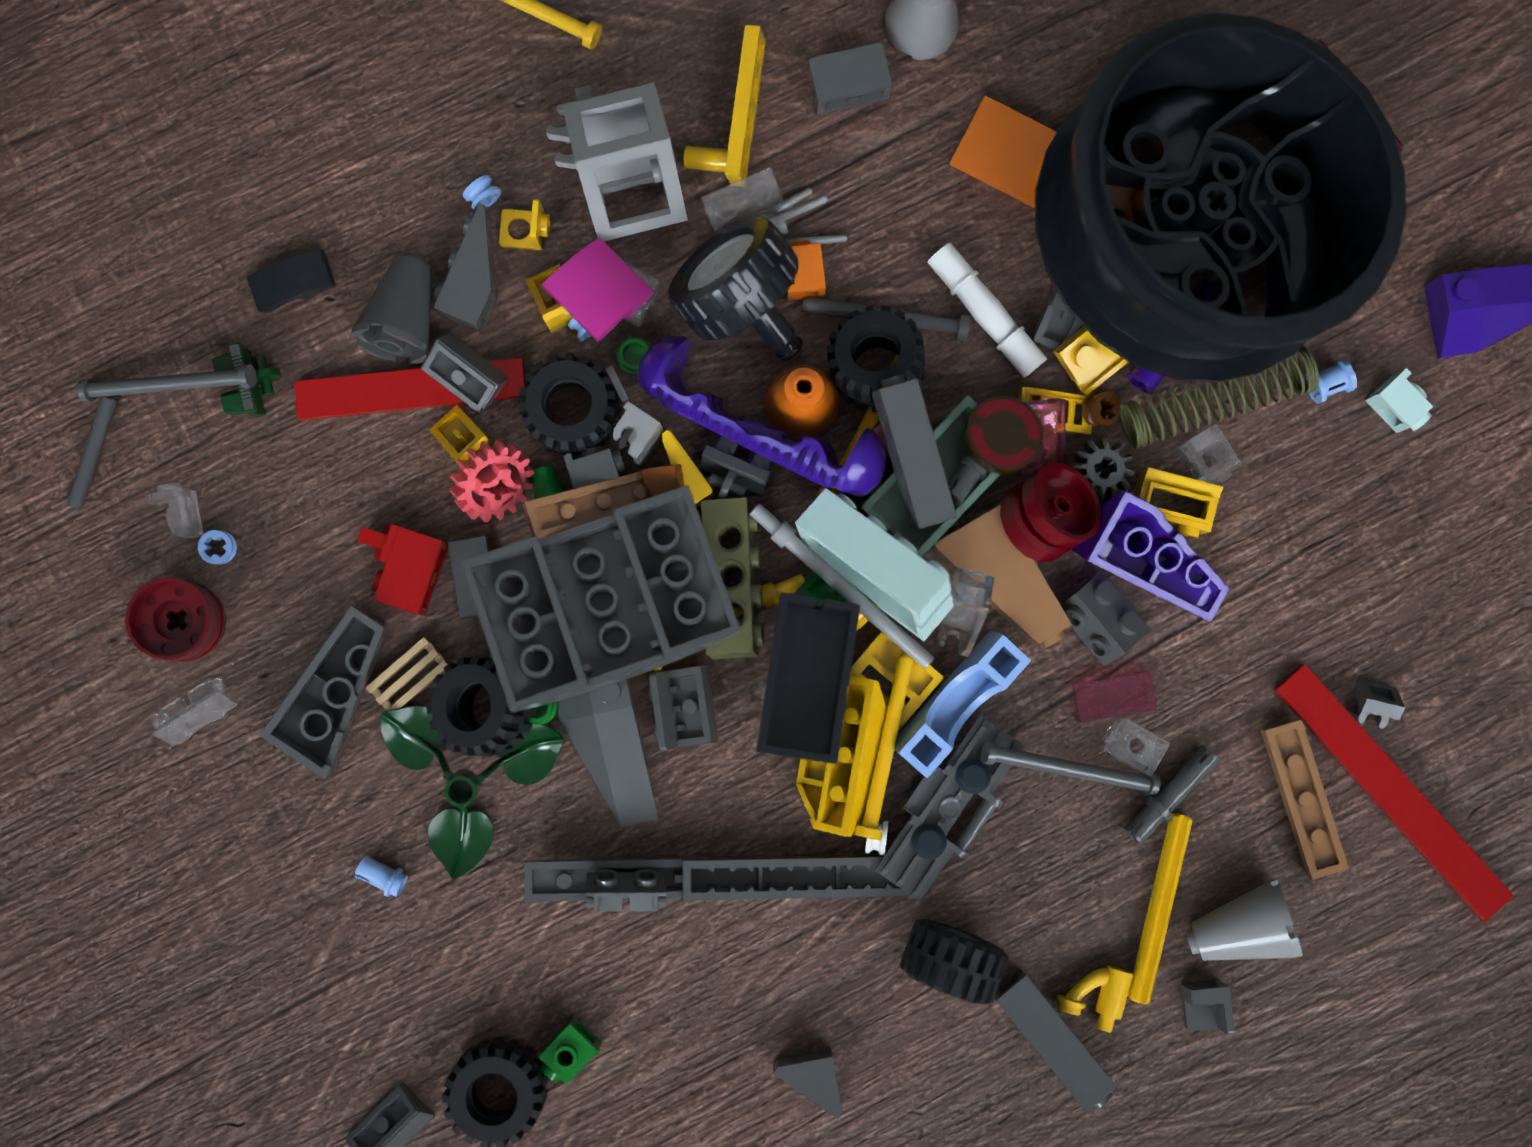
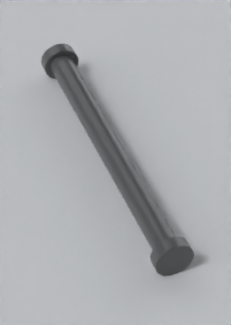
(90, 390)
(992, 753)

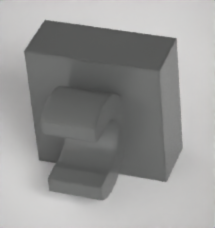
(1378, 700)

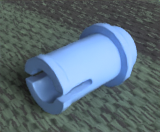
(381, 876)

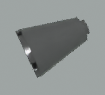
(398, 312)

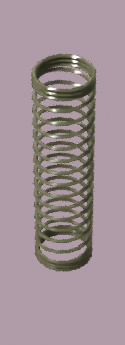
(1133, 411)

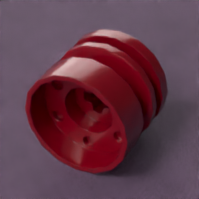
(154, 625)

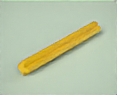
(1160, 908)

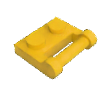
(883, 657)

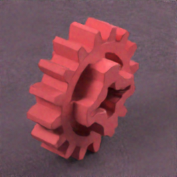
(491, 480)

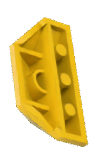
(839, 791)

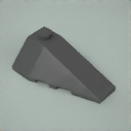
(611, 745)

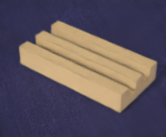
(383, 697)

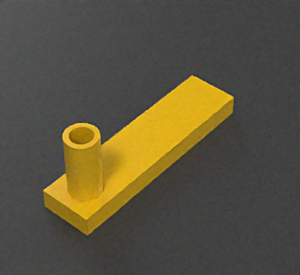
(736, 158)

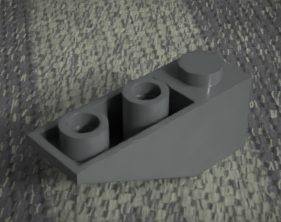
(471, 282)

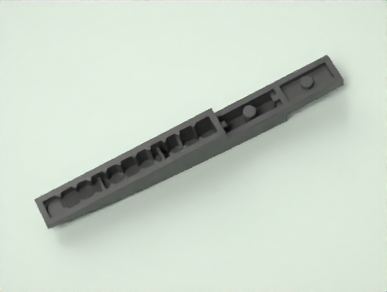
(720, 876)

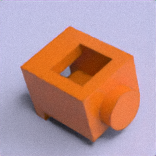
(810, 274)

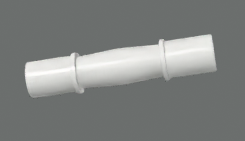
(986, 310)

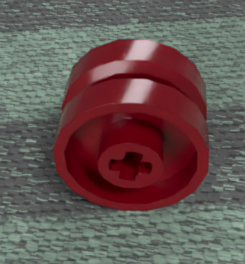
(1050, 512)

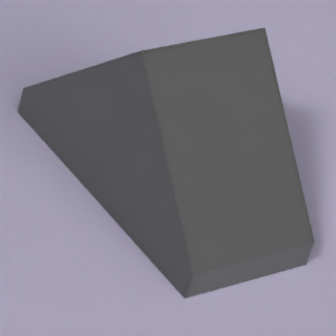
(812, 1076)

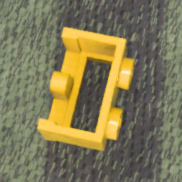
(1185, 524)

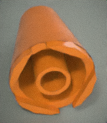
(797, 412)

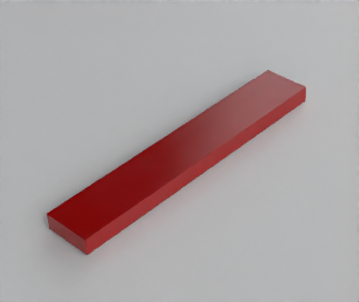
(389, 392)

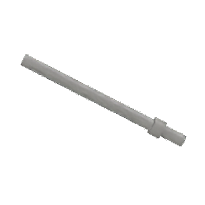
(784, 535)

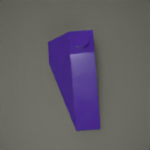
(1478, 307)
(1150, 553)

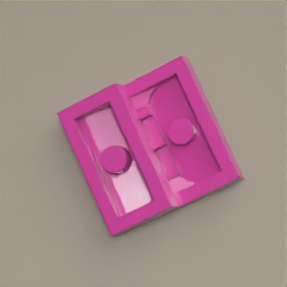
(597, 289)

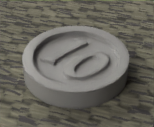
(616, 383)

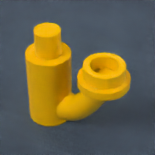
(1111, 1000)

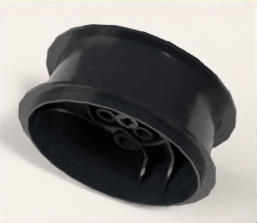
(1321, 243)

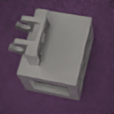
(616, 146)

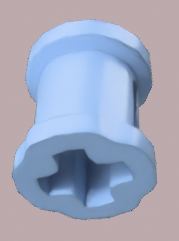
(1334, 380)

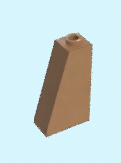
(1018, 588)

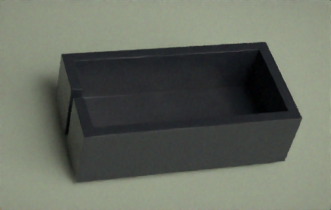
(808, 678)

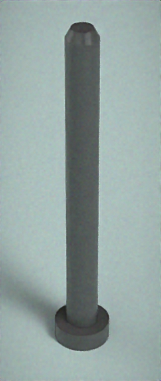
(927, 322)

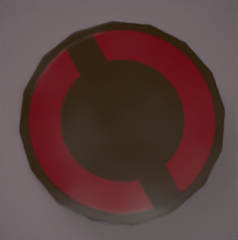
(1003, 434)

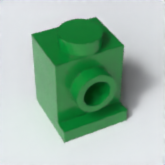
(575, 1039)

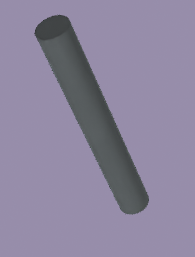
(91, 453)

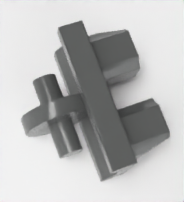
(732, 473)

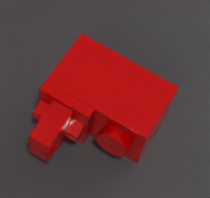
(410, 567)

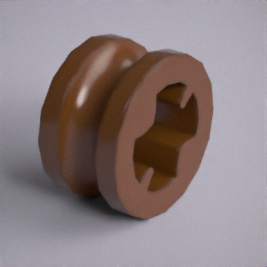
(1109, 409)

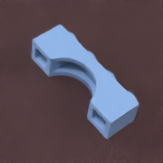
(981, 675)

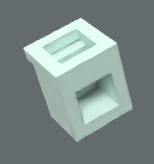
(1401, 402)

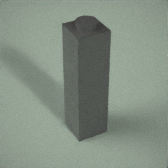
(913, 452)
(1054, 1041)

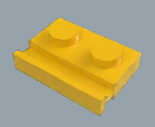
(1087, 361)

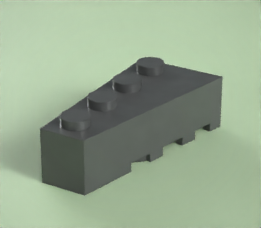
(325, 699)

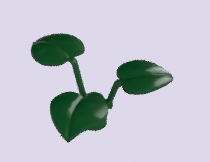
(454, 835)

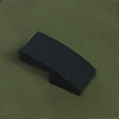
(291, 279)

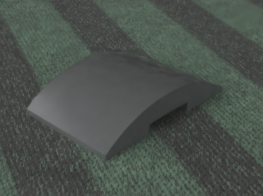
(600, 600)

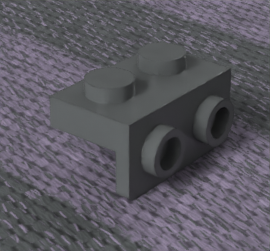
(1104, 619)
(683, 707)

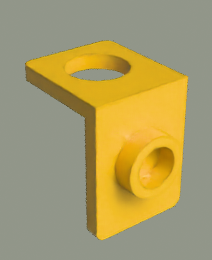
(538, 222)

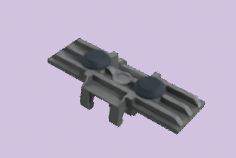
(936, 804)

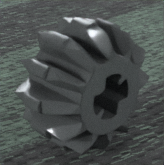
(1112, 459)

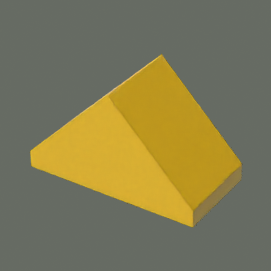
(552, 313)
(458, 434)

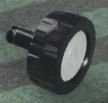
(737, 283)

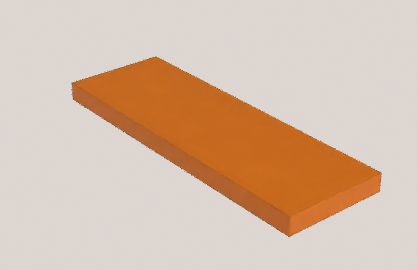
(1008, 154)

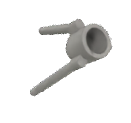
(778, 217)

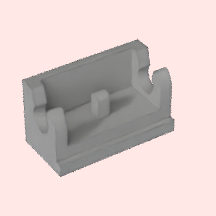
(641, 432)

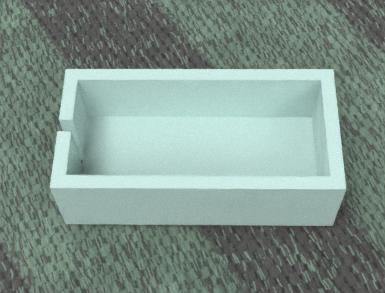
(877, 563)

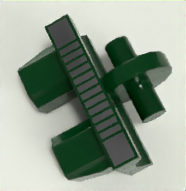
(246, 400)

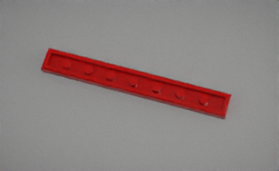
(1393, 793)

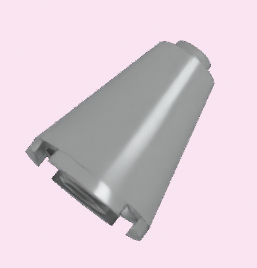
(921, 26)
(1247, 928)

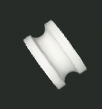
(879, 846)

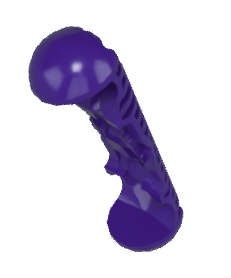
(808, 456)

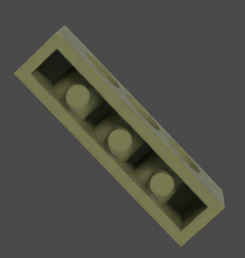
(720, 519)

